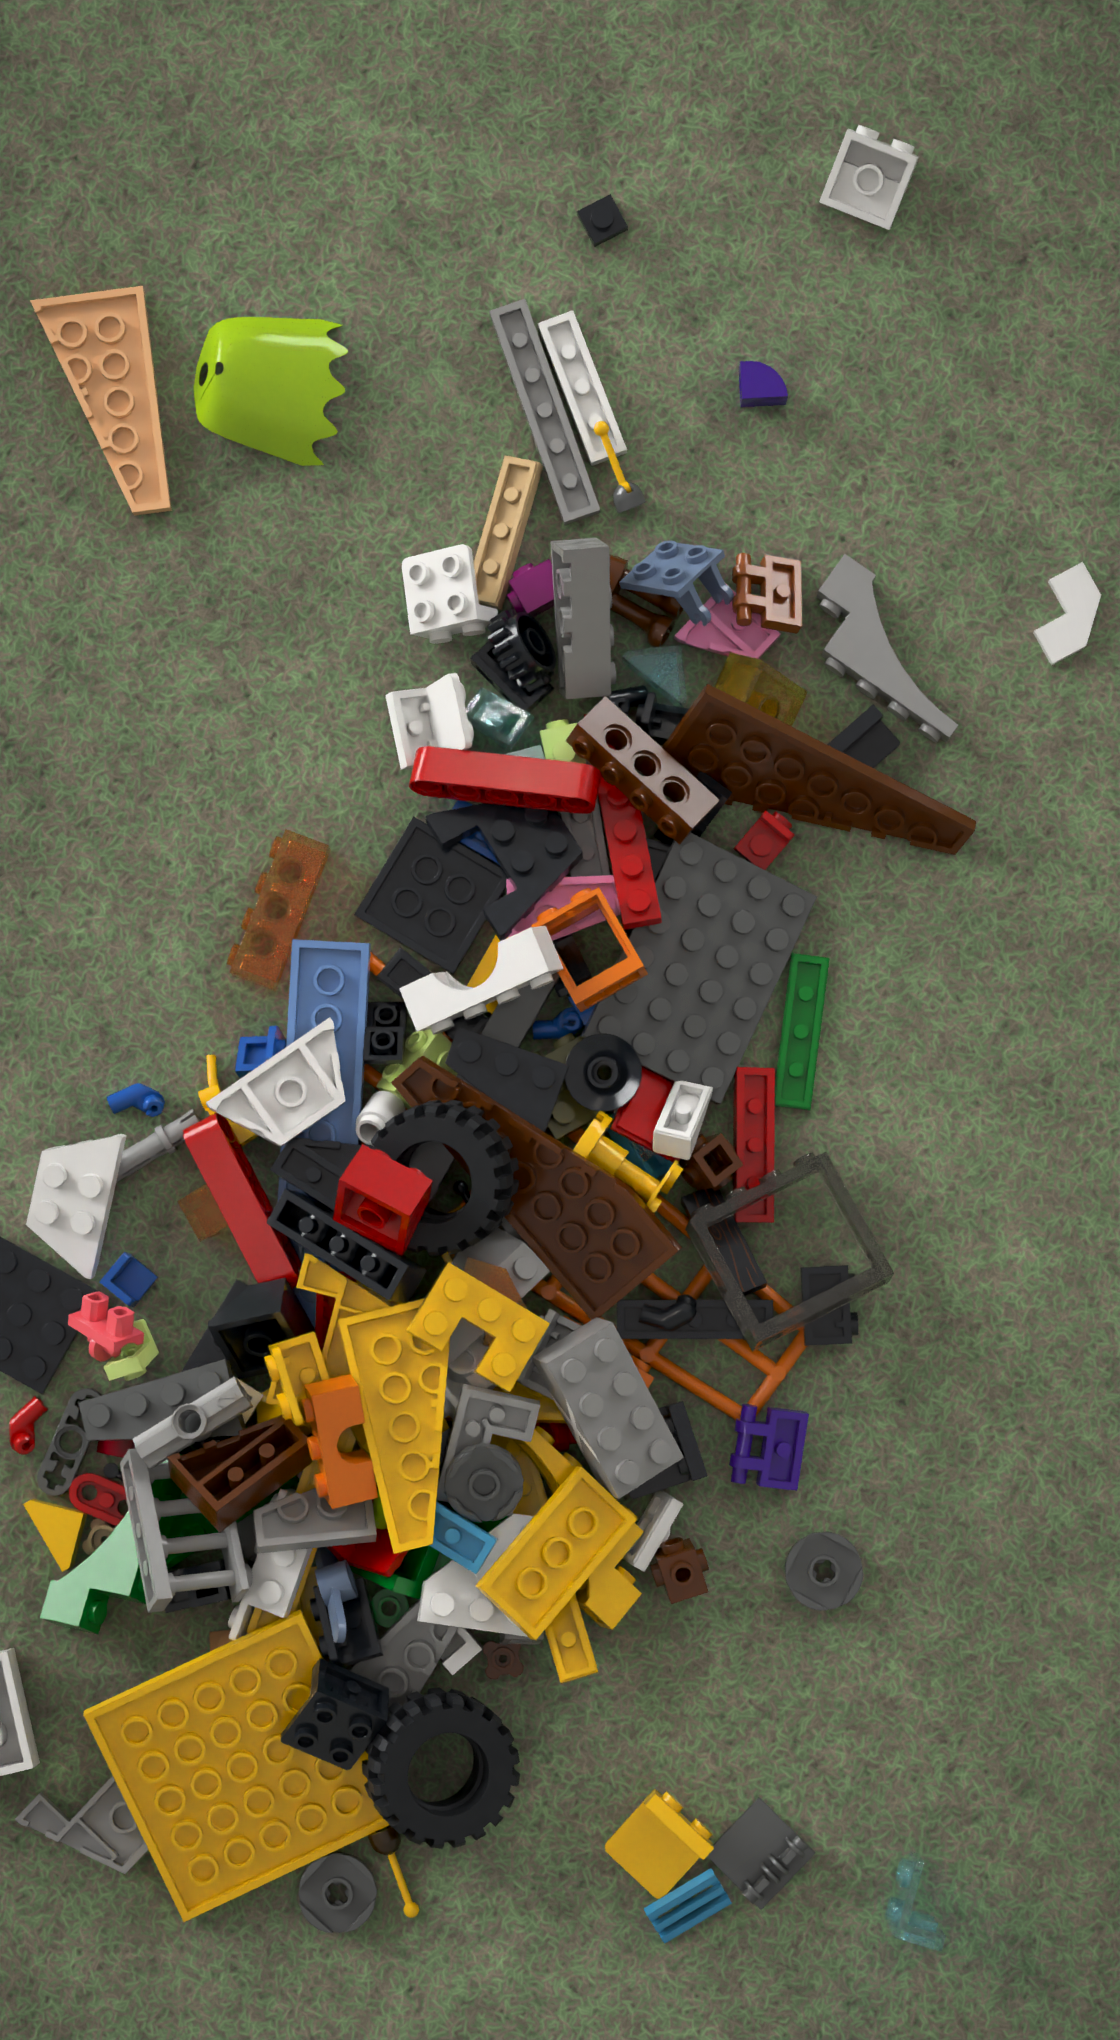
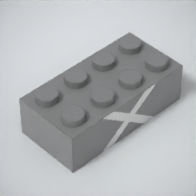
(607, 1407)

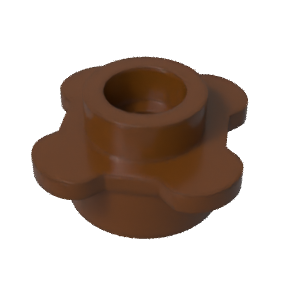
(495, 1666)

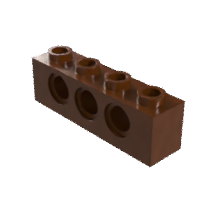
(638, 751)

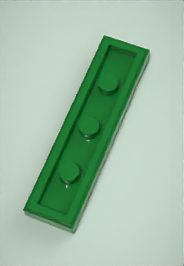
(801, 1031)

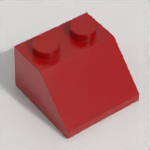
(381, 1199)

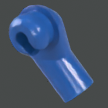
(138, 1096)

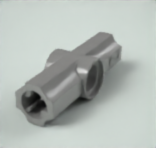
(170, 1435)

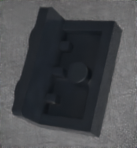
(362, 1635)

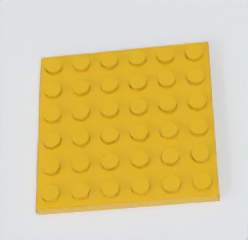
(216, 1783)

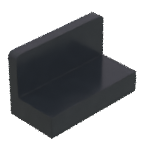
(866, 738)

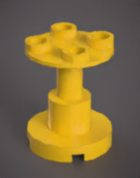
(611, 1158)

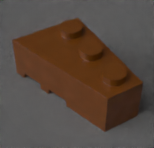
(242, 1470)

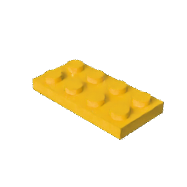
(556, 1553)

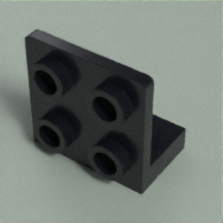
(686, 1469)
(338, 1716)

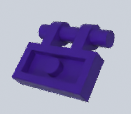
(780, 1450)

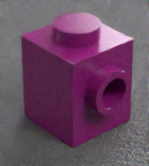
(532, 589)

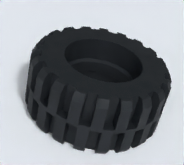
(487, 1161)
(475, 1802)

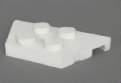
(287, 1089)
(75, 1199)

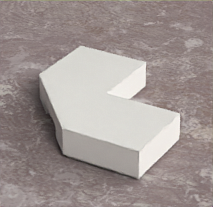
(1080, 602)

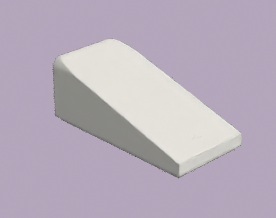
(681, 1119)

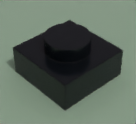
(602, 220)

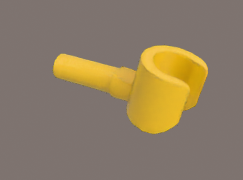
(214, 1089)

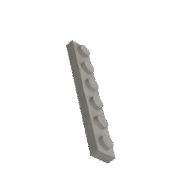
(544, 412)

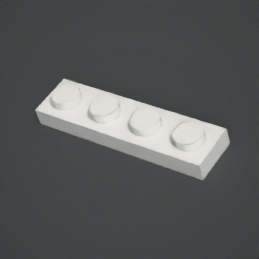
(580, 385)

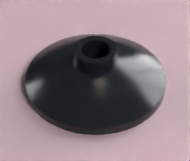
(584, 1067)

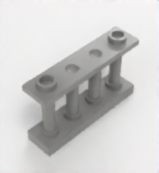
(154, 1548)

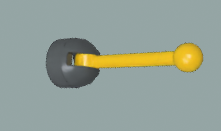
(627, 494)

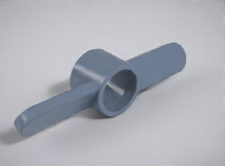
(336, 1586)

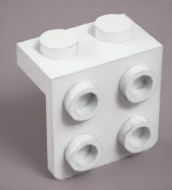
(444, 595)
(430, 718)

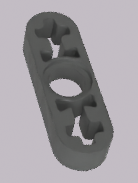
(55, 1446)

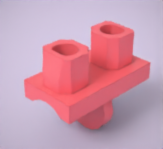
(104, 1327)

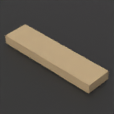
(505, 529)

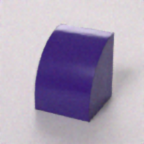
(760, 385)

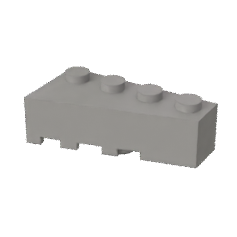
(583, 617)

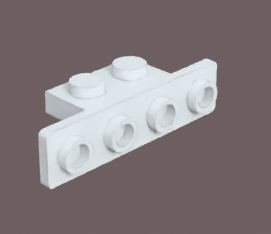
(274, 1583)

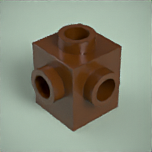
(716, 1168)
(680, 1569)

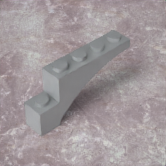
(865, 653)

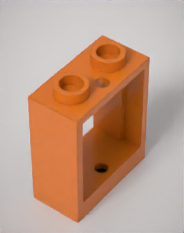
(611, 979)

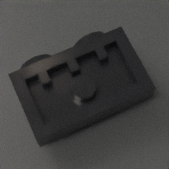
(837, 1325)

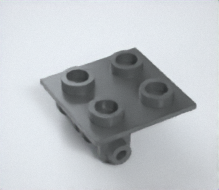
(760, 1853)

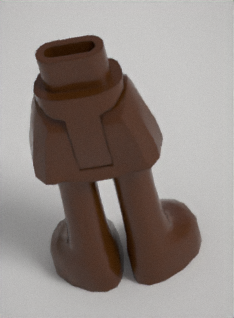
(653, 624)

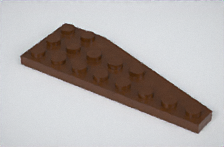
(796, 774)
(566, 1208)

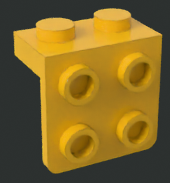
(295, 1365)
(659, 1843)

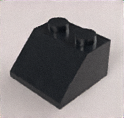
(256, 1319)

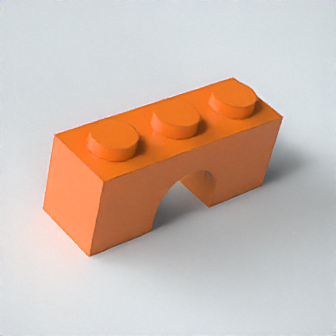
(331, 1409)

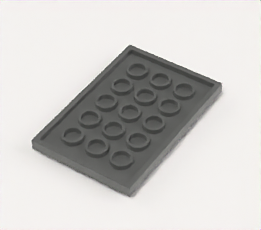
(706, 965)

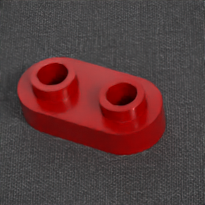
(107, 1501)

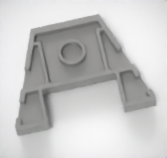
(99, 1830)

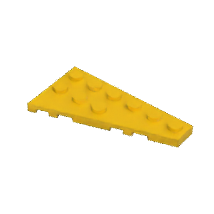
(403, 1415)

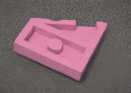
(725, 636)

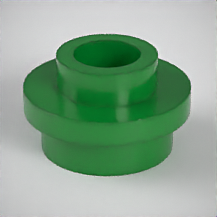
(388, 1595)

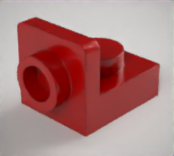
(765, 839)

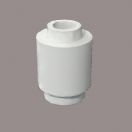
(377, 1111)

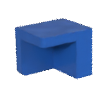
(128, 1279)

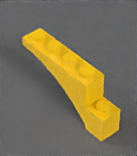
(608, 1590)

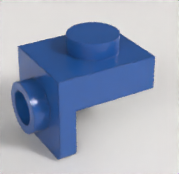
(258, 1049)

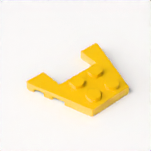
(350, 1301)

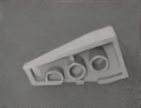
(503, 1251)

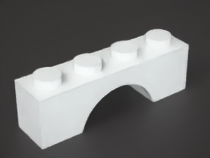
(521, 962)

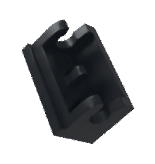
(498, 677)

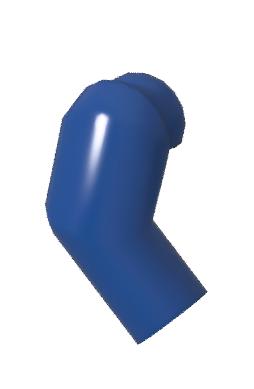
(564, 1023)

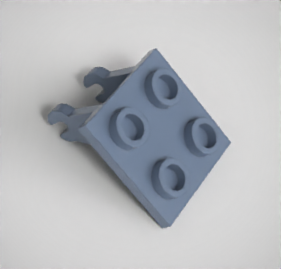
(673, 570)

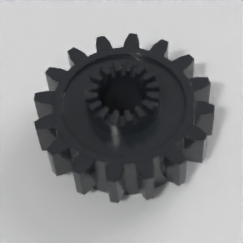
(522, 648)

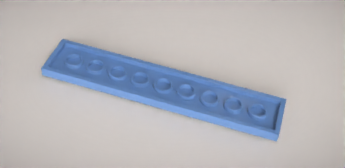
(331, 983)

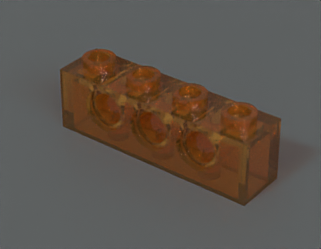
(268, 968)

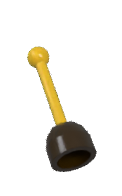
(387, 1844)

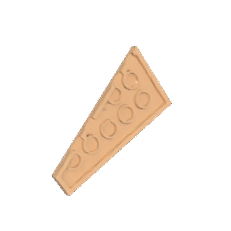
(110, 366)

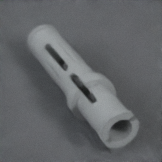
(160, 1142)

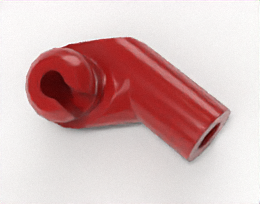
(22, 1426)

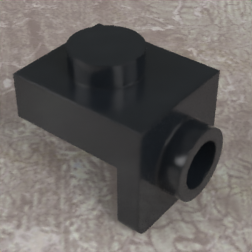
(658, 719)
(573, 961)

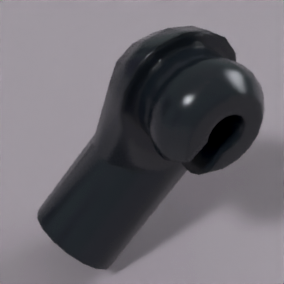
(629, 697)

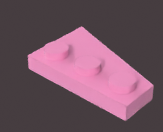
(561, 896)

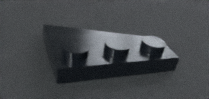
(509, 1075)

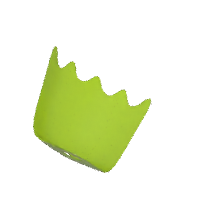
(270, 384)

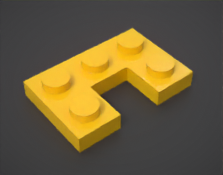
(463, 1296)

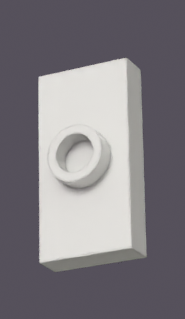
(656, 1527)

